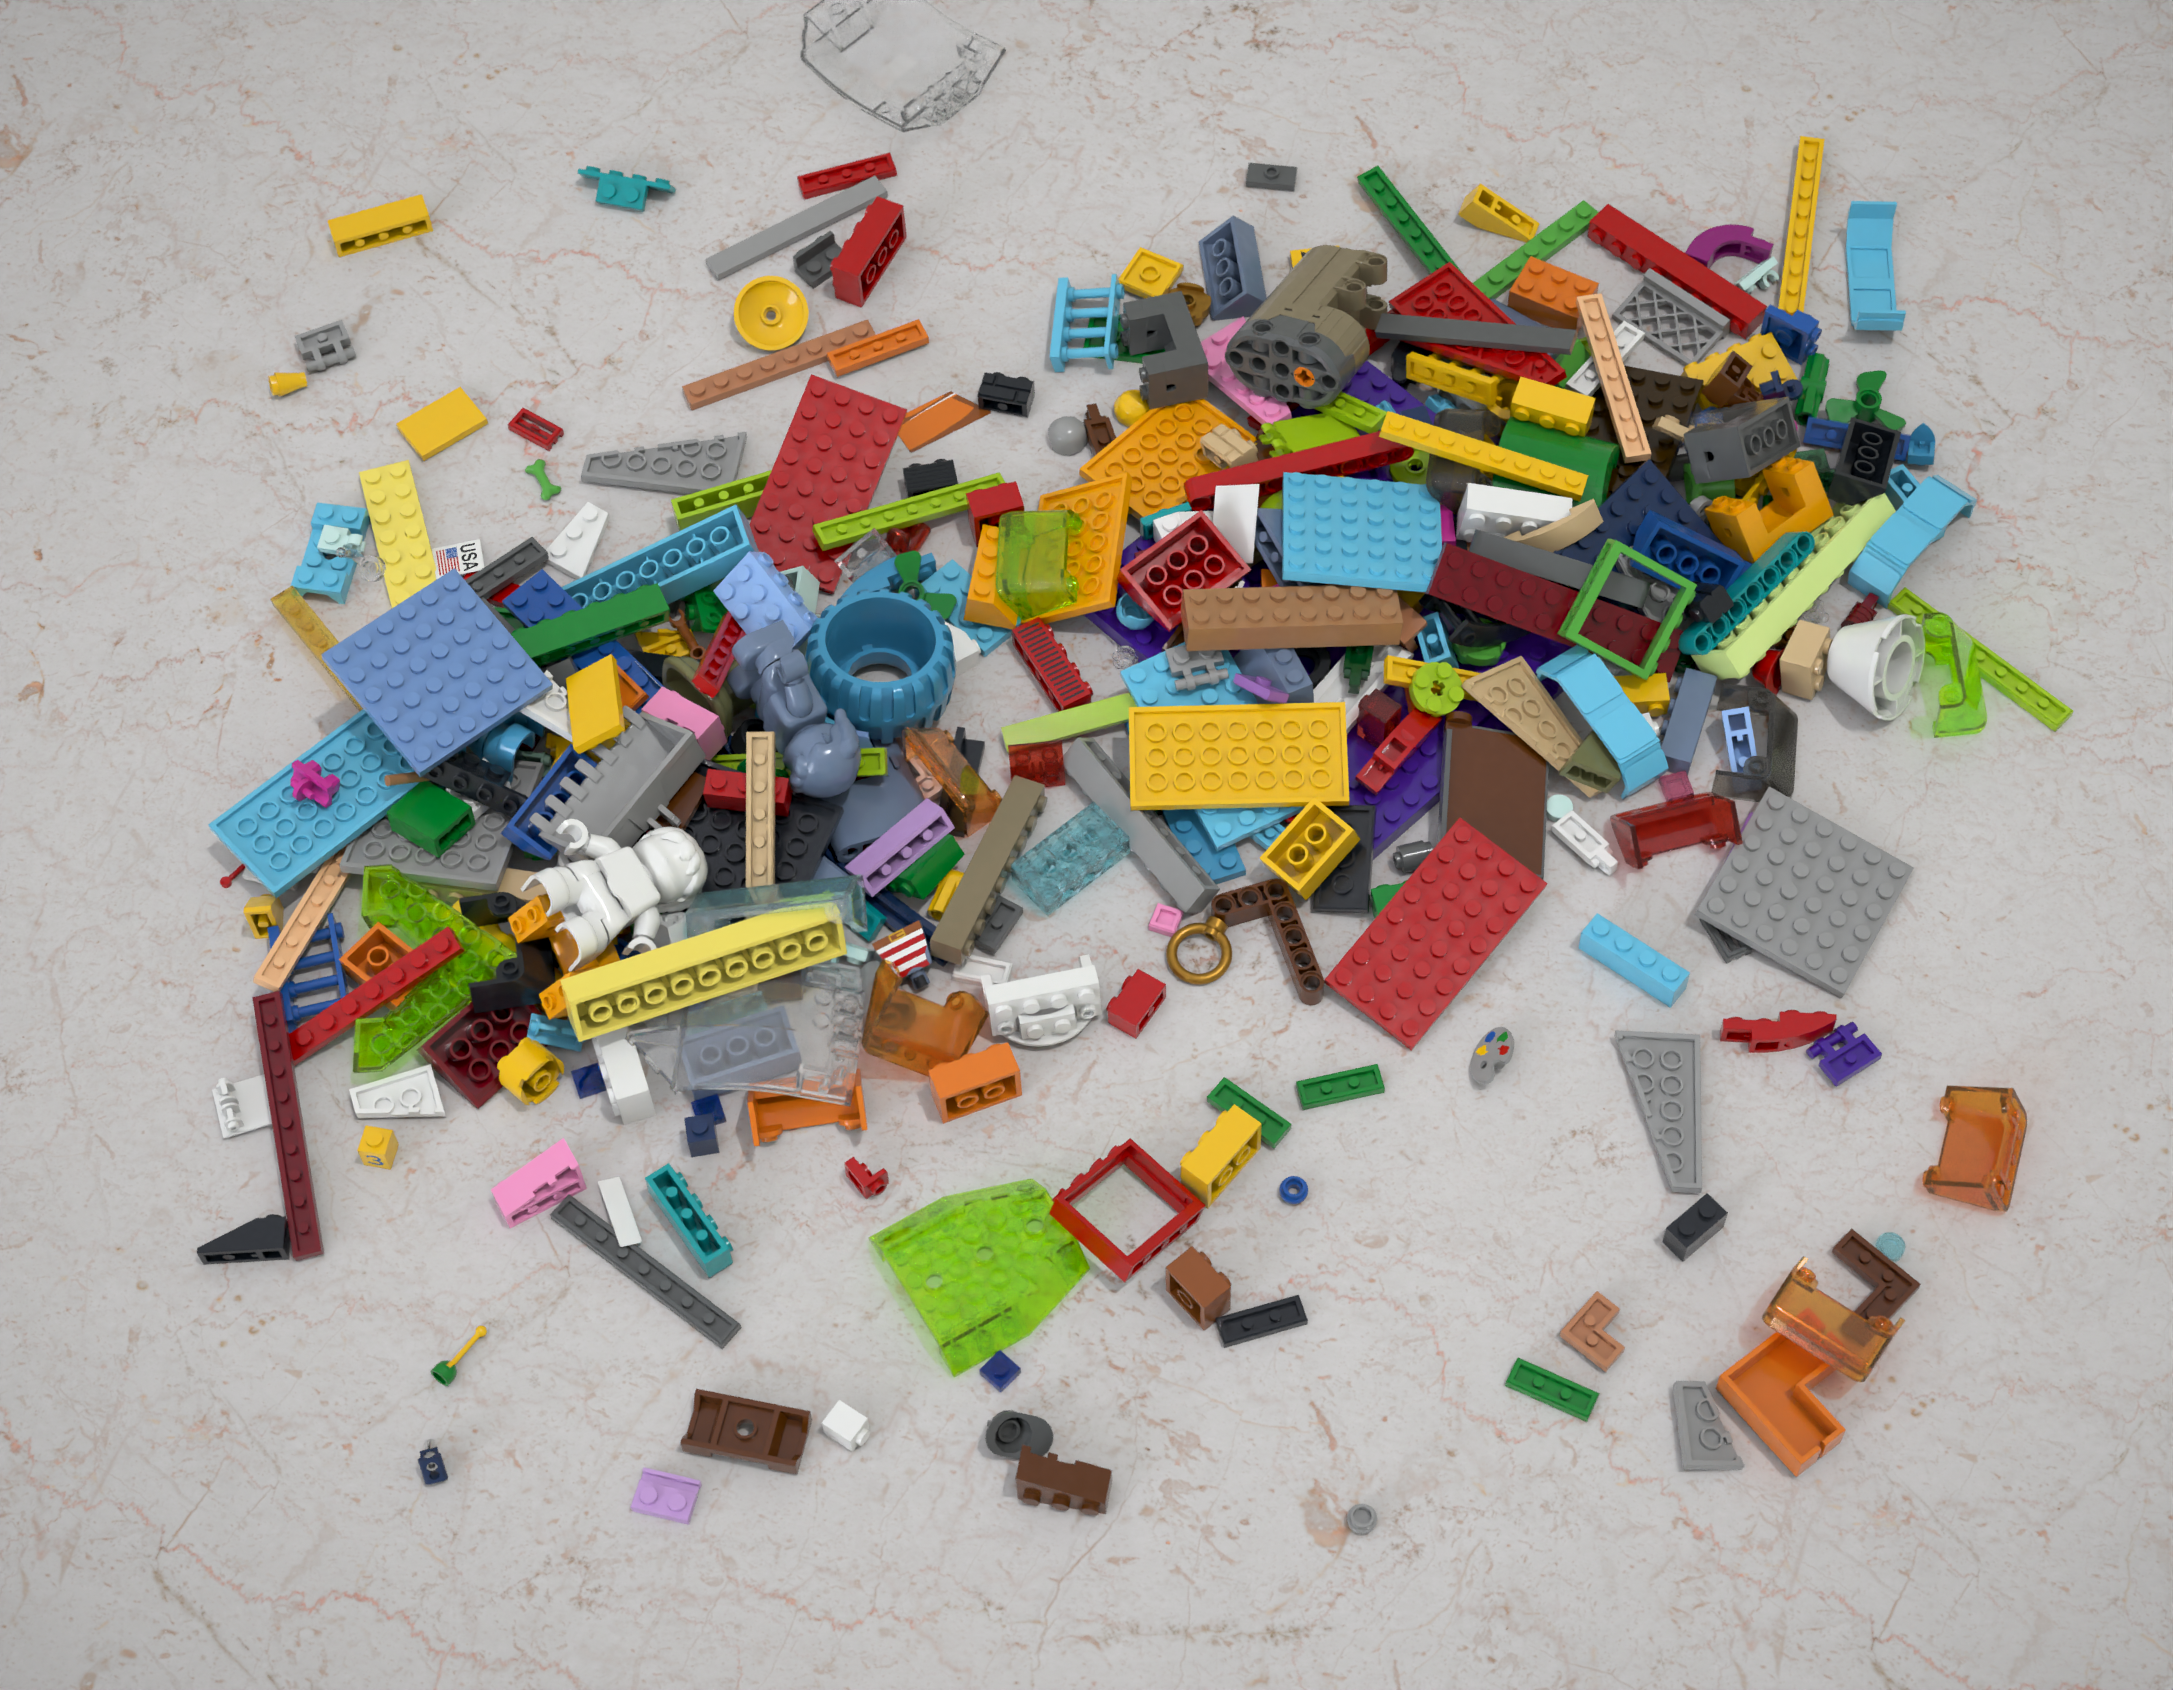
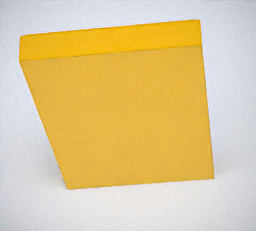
(442, 423)

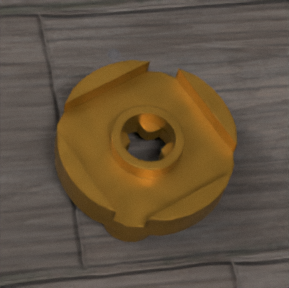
(1199, 301)

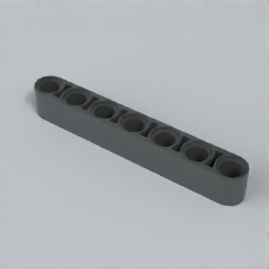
(1557, 567)

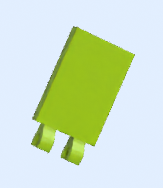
(1305, 433)

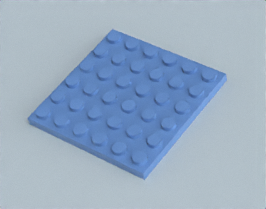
(437, 672)

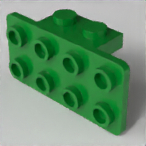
(704, 609)

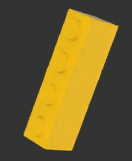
(380, 225)

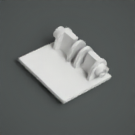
(242, 1105)

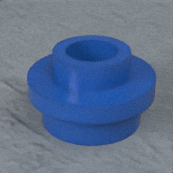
(1297, 1183)

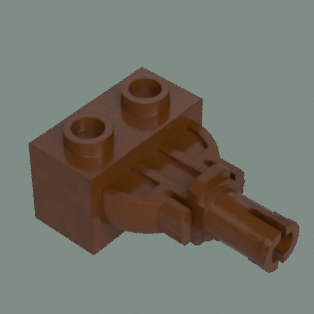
(1730, 383)

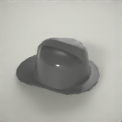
(1012, 1429)

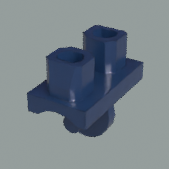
(1775, 389)

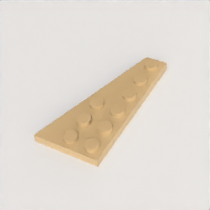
(1527, 708)

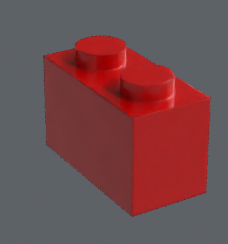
(1136, 1003)

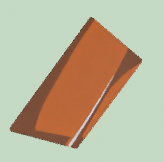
(938, 419)

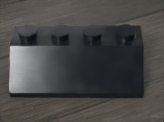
(1863, 462)

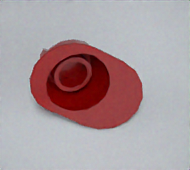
(1768, 670)

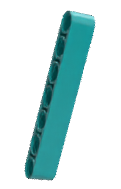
(1749, 591)

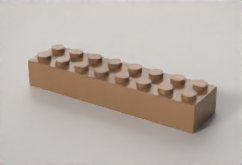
(1290, 617)

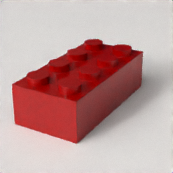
(868, 251)

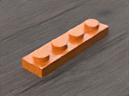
(877, 348)

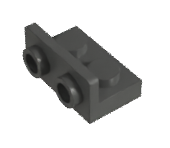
(815, 260)

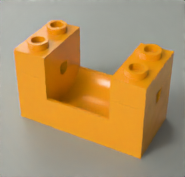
(1796, 506)
(533, 924)

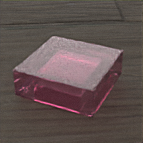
(1676, 786)

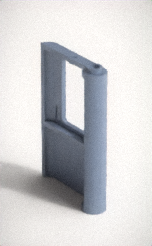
(874, 804)

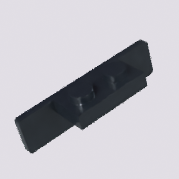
(479, 782)

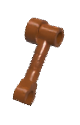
(696, 651)

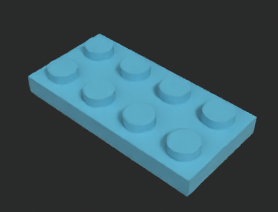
(956, 581)

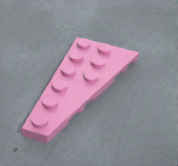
(1220, 374)

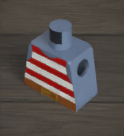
(908, 951)

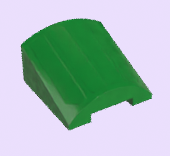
(1559, 448)

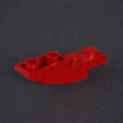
(1397, 749)
(1788, 1032)

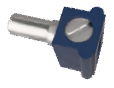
(432, 1464)

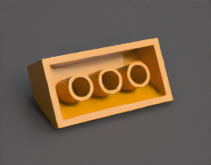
(983, 600)

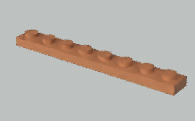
(772, 366)

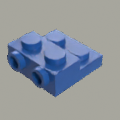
(1794, 333)

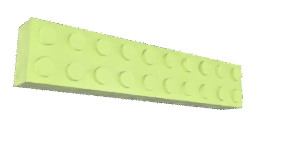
(1836, 546)

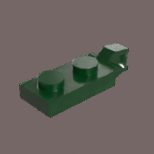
(1357, 666)

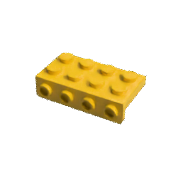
(1759, 351)

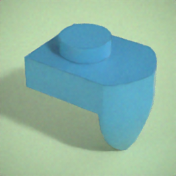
(1921, 446)

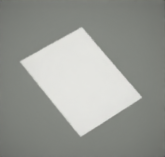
(1236, 516)

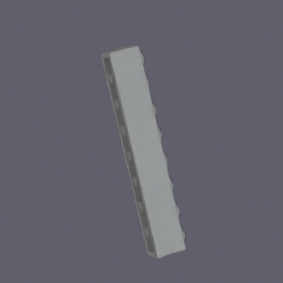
(1147, 832)

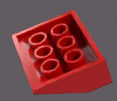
(1186, 558)

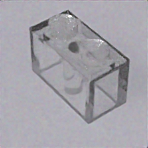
(864, 555)

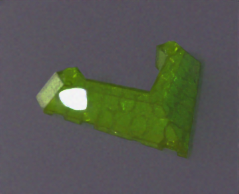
(419, 915)

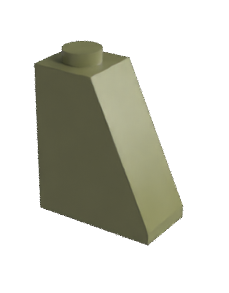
(1592, 765)

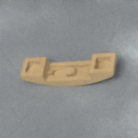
(1565, 531)

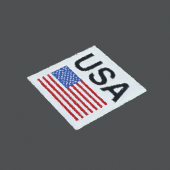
(463, 556)

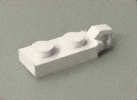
(1585, 842)

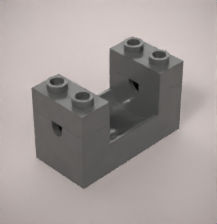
(1165, 324)
(1745, 443)

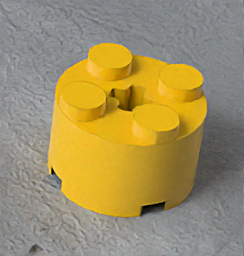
(530, 1071)

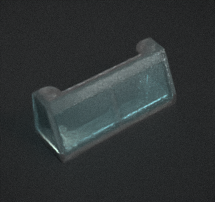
(839, 896)

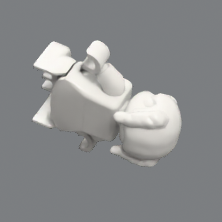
(621, 886)

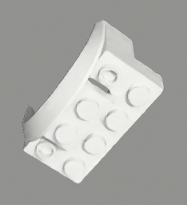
(1014, 998)

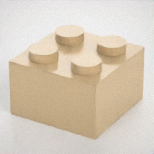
(1805, 660)

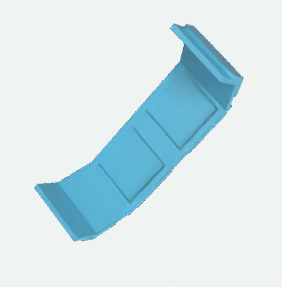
(1871, 267)
(1907, 536)
(1609, 715)

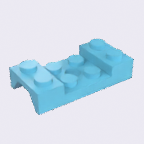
(325, 575)

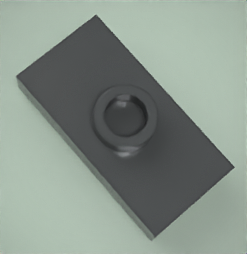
(1271, 176)

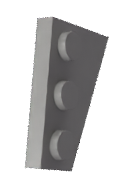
(1701, 1432)

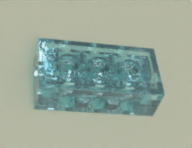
(1070, 858)

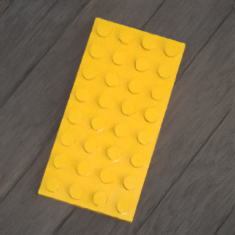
(1238, 756)

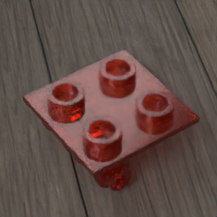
(1038, 762)

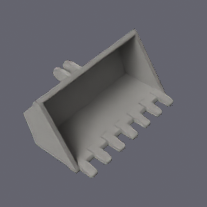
(627, 785)

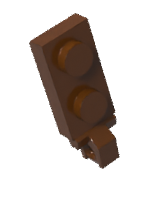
(1098, 429)

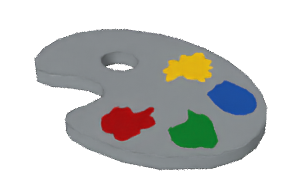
(1495, 1050)

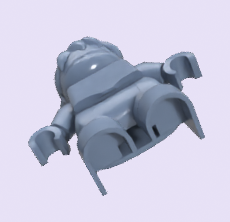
(818, 754)

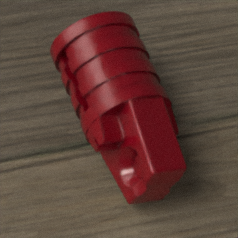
(1862, 611)

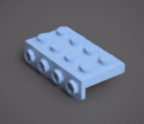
(761, 596)

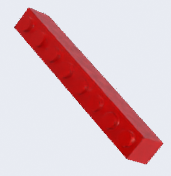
(1647, 250)

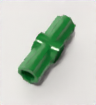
(1813, 388)

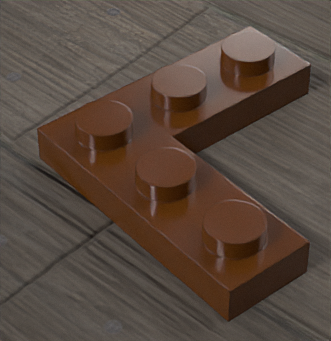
(1891, 1282)

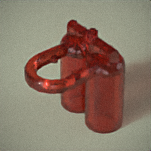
(908, 538)

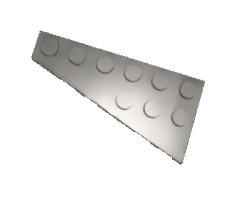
(670, 467)
(1668, 1088)

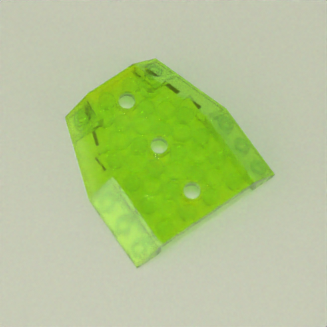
(988, 1301)

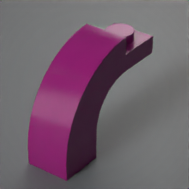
(1728, 241)

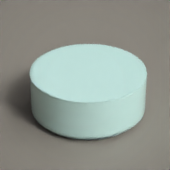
(1558, 806)

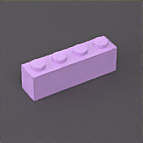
(900, 846)

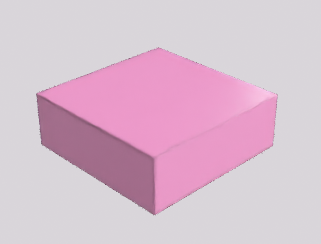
(1165, 920)

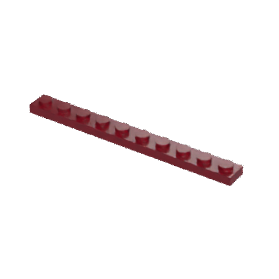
(288, 1126)

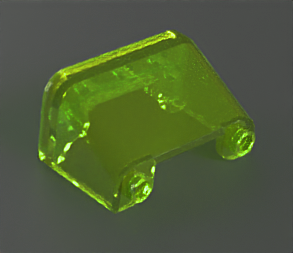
(1034, 561)
(1962, 701)

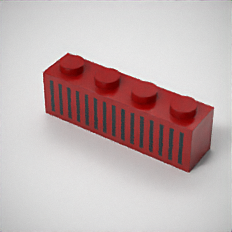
(1050, 665)

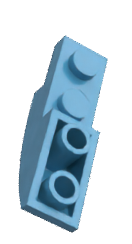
(887, 576)

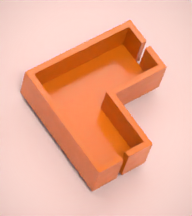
(1775, 1399)

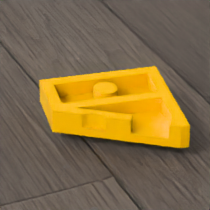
(663, 642)

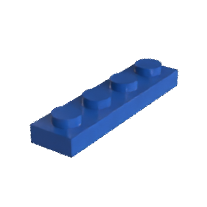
(1831, 434)

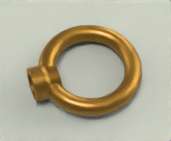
(1211, 929)

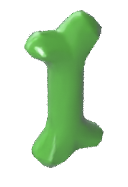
(547, 488)

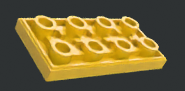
(595, 704)

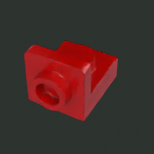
(864, 1180)

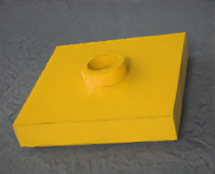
(1150, 274)

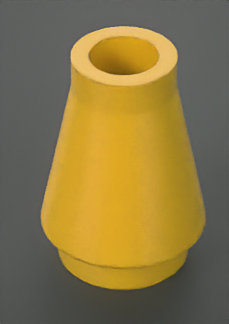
(285, 383)

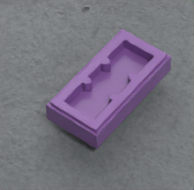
(1261, 687)

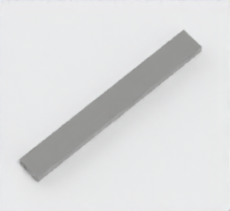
(795, 228)

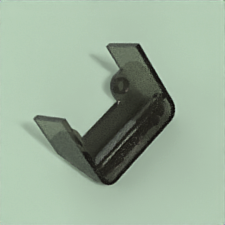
(1449, 479)
(1761, 772)

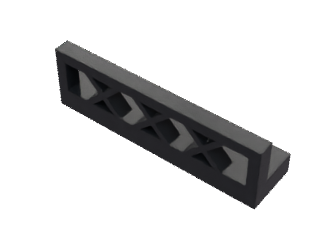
(973, 753)

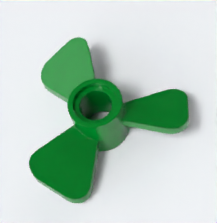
(1866, 405)
(908, 566)

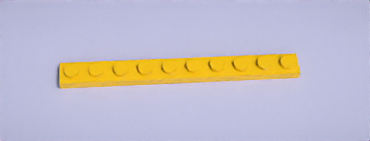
(1801, 225)

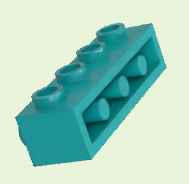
(689, 1220)

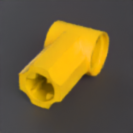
(944, 893)

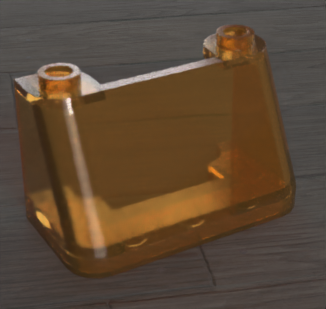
(1979, 1147)

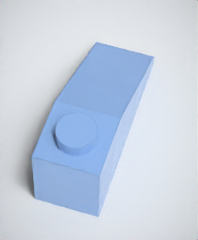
(1738, 737)

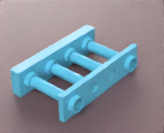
(1065, 314)

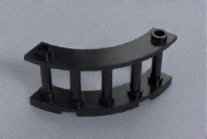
(1472, 630)

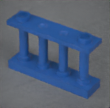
(291, 989)

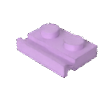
(666, 1496)

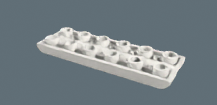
(1335, 687)

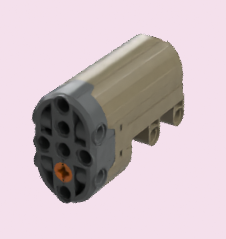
(1311, 328)

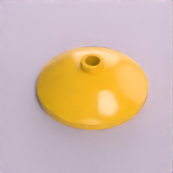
(776, 296)

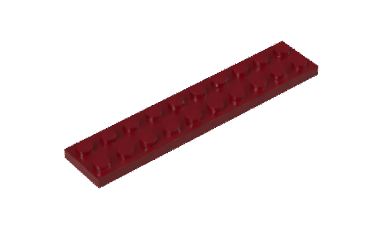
(1543, 606)

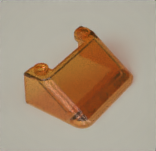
(953, 773)
(917, 1030)

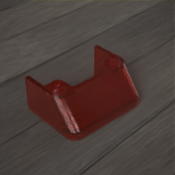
(1676, 825)

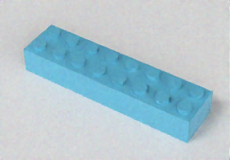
(677, 563)

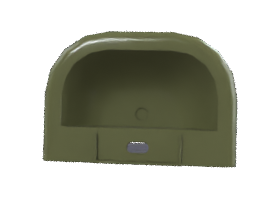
(678, 676)

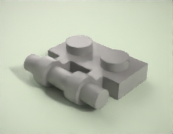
(323, 340)
(1186, 662)

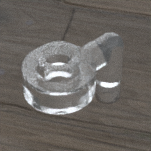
(364, 563)

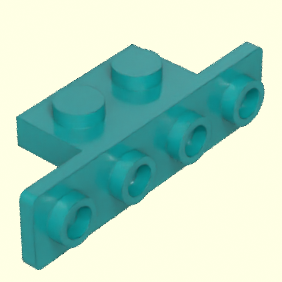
(624, 191)

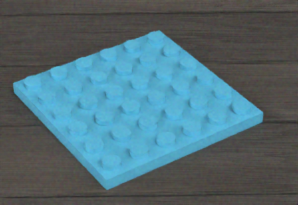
(1359, 532)

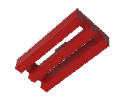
(533, 432)

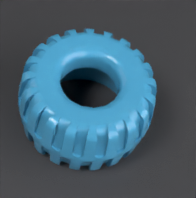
(888, 631)

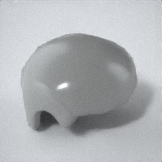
(1067, 435)

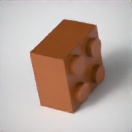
(1198, 1287)

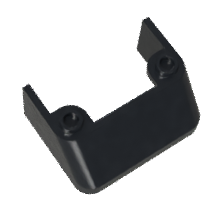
(518, 978)

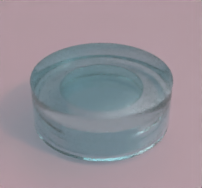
(1891, 1246)

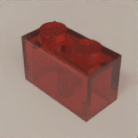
(1377, 717)

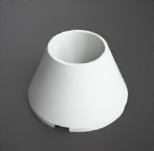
(1878, 663)

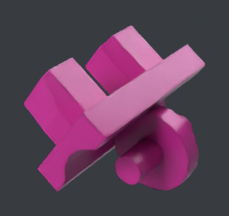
(309, 783)

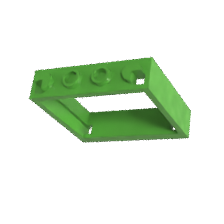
(1591, 590)

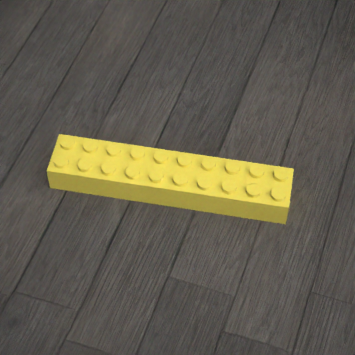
(699, 969)

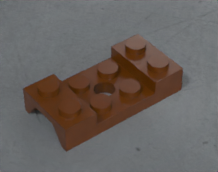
(775, 1441)

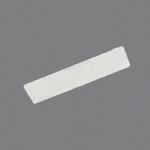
(619, 1211)

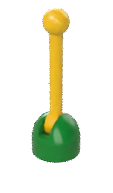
(446, 1370)

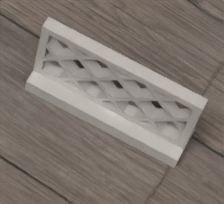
(1686, 305)

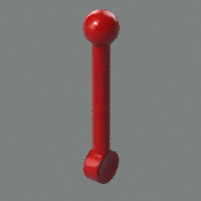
(226, 881)

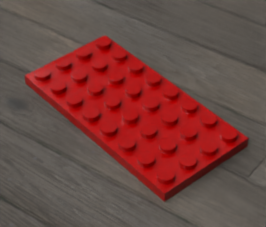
(824, 473)
(1435, 933)

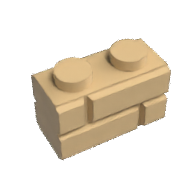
(1227, 448)

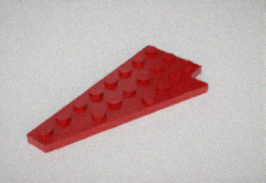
(1454, 296)

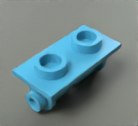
(553, 1032)

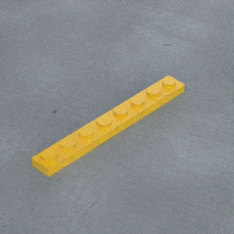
(1483, 456)

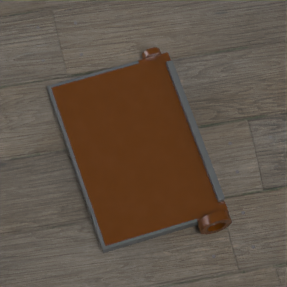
(1495, 787)

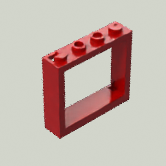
(1157, 1179)

